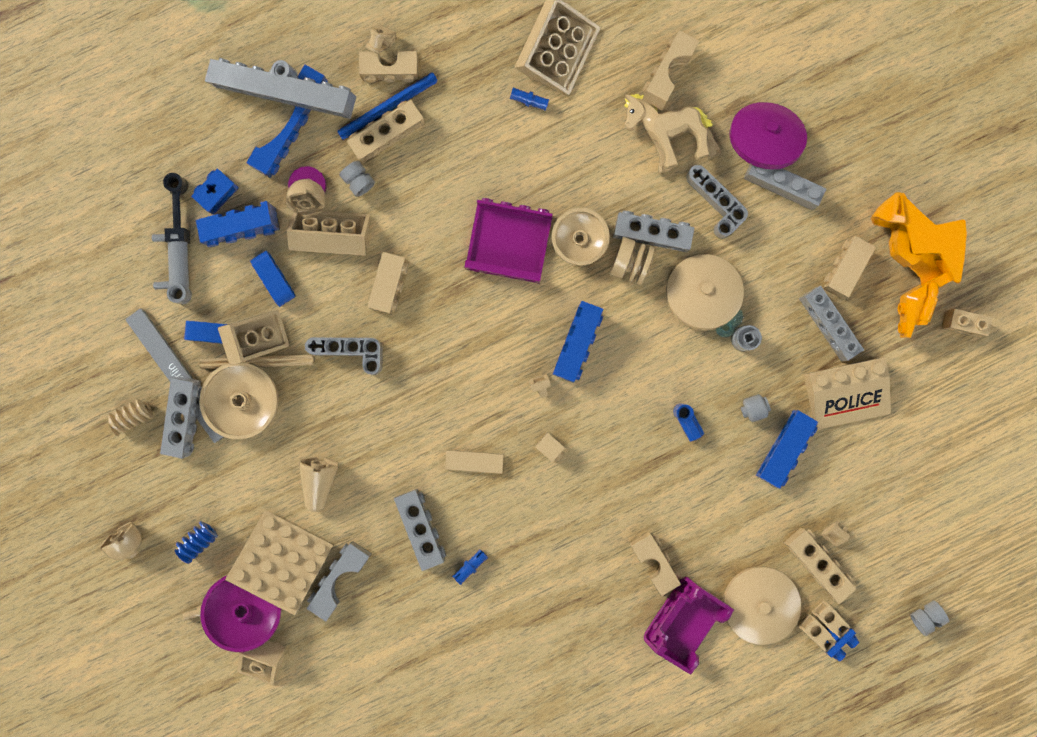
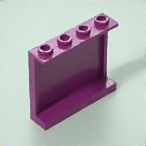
(508, 240)

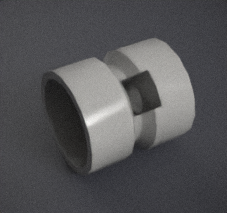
(355, 176)
(746, 338)
(929, 618)

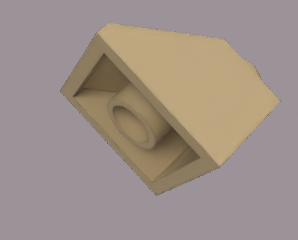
(262, 662)

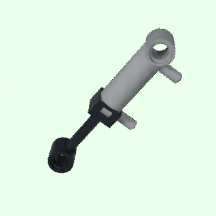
(178, 241)

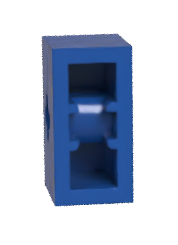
(224, 190)

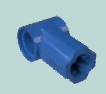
(688, 423)

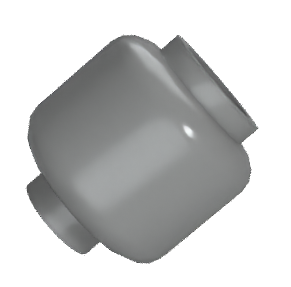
(755, 408)

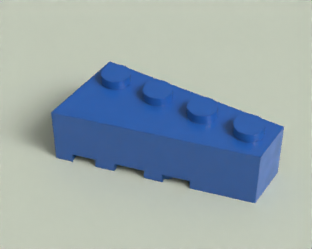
(238, 224)
(577, 342)

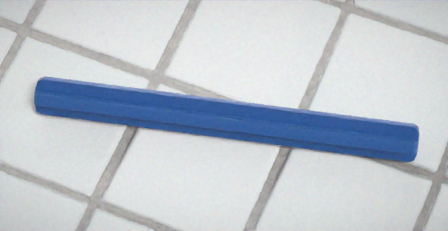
(387, 105)

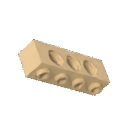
(383, 141)
(842, 587)

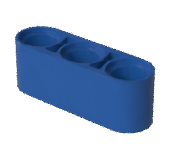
(273, 278)
(202, 332)

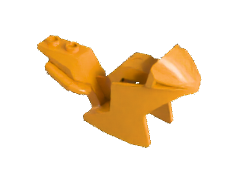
(926, 248)

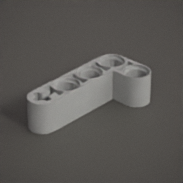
(713, 199)
(344, 350)

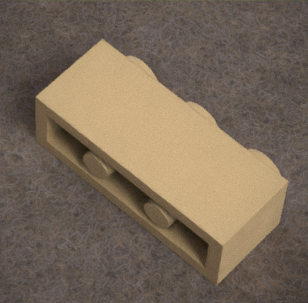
(848, 267)
(388, 283)

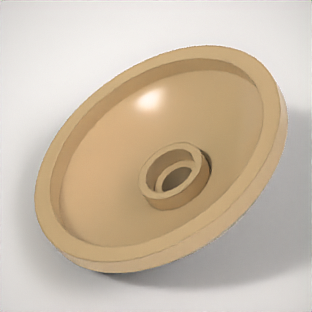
(580, 223)

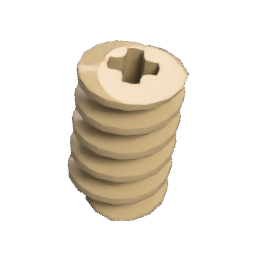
(130, 417)

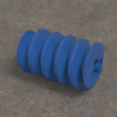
(196, 542)

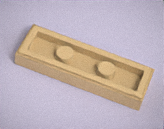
(474, 461)

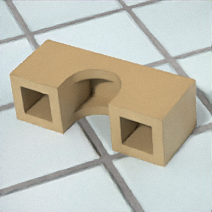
(404, 69)
(665, 577)

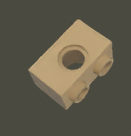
(967, 323)

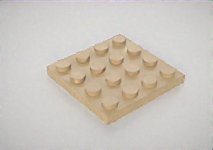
(279, 562)

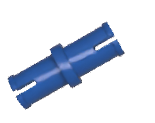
(529, 99)
(470, 567)

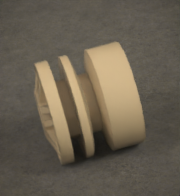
(632, 261)

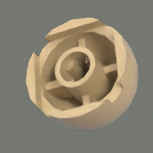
(306, 197)
(123, 543)

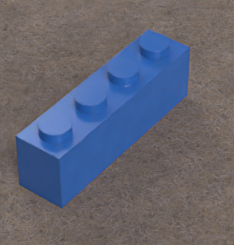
(787, 449)

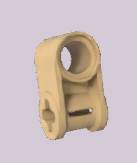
(380, 38)

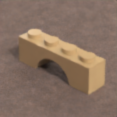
(679, 53)

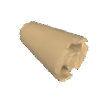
(316, 481)

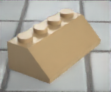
(329, 233)

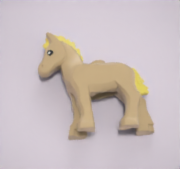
(669, 126)

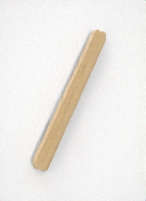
(266, 361)

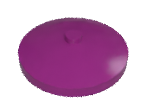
(768, 135)
(237, 618)

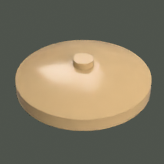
(704, 292)
(239, 400)
(763, 605)

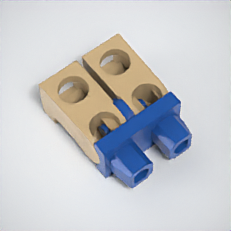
(834, 636)

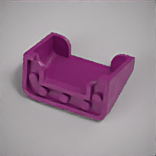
(685, 623)

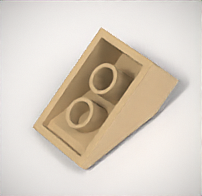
(253, 337)

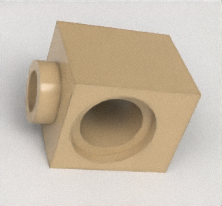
(550, 448)

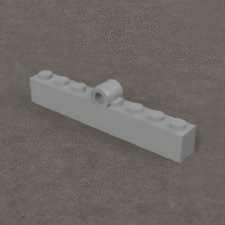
(281, 86)

